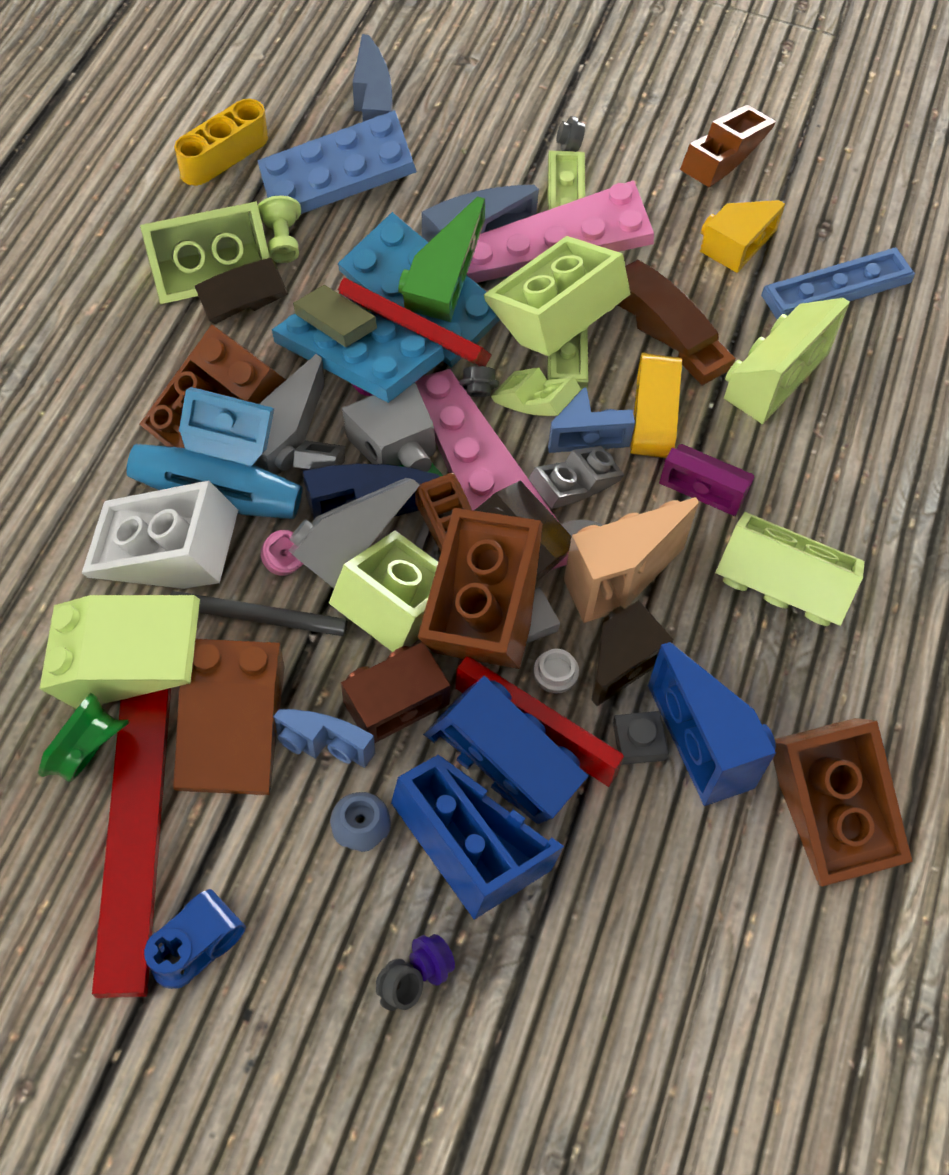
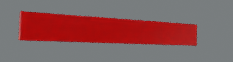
(132, 848)

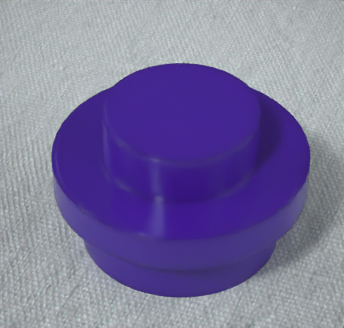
(432, 958)

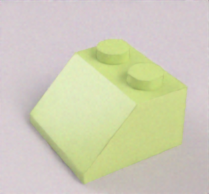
(386, 590)

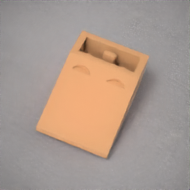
(620, 559)

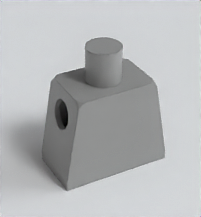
(392, 431)

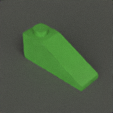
(442, 265)

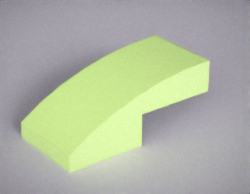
(535, 395)

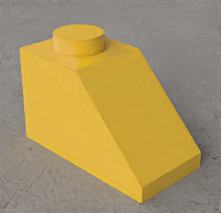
(740, 231)

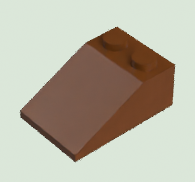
(483, 588)
(228, 718)
(842, 799)

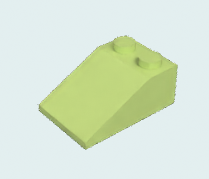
(119, 646)

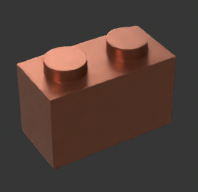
(396, 691)

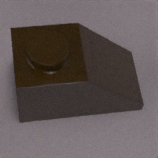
(626, 649)

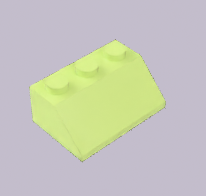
(202, 246)
(559, 293)
(784, 358)
(791, 570)

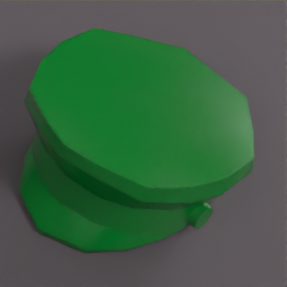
(79, 740)

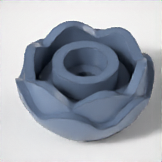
(360, 835)

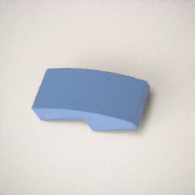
(313, 731)

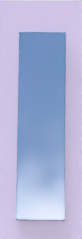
(845, 280)

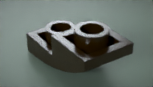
(241, 288)

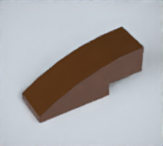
(666, 311)

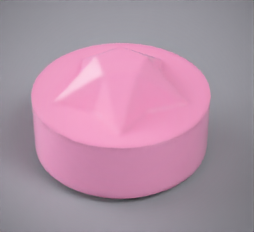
(276, 554)

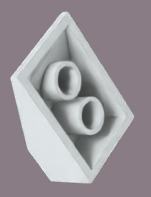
(163, 537)

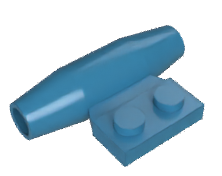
(221, 445)

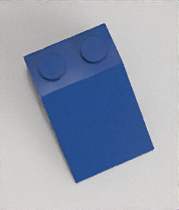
(711, 727)

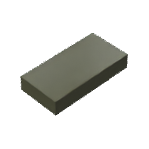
(335, 315)

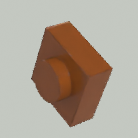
(708, 362)

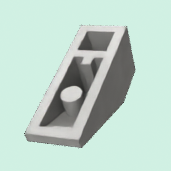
(294, 409)
(348, 529)

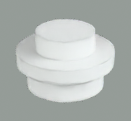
(556, 671)

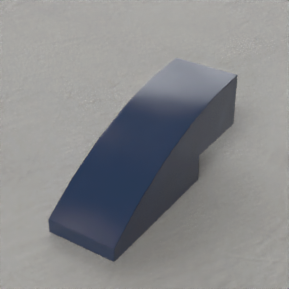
(340, 484)

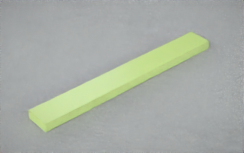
(566, 185)

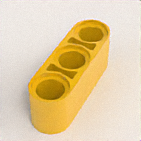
(221, 142)
(656, 405)

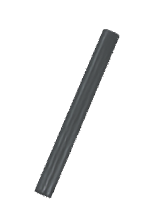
(270, 615)

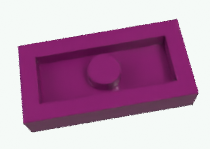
(706, 479)

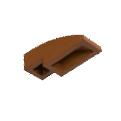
(726, 145)

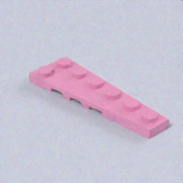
(606, 219)
(469, 442)

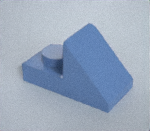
(580, 428)

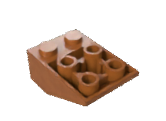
(215, 366)

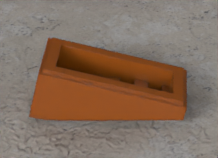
(438, 498)

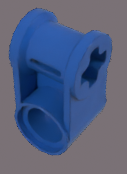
(197, 935)

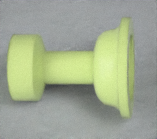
(280, 214)

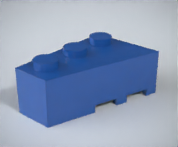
(510, 750)
(470, 837)

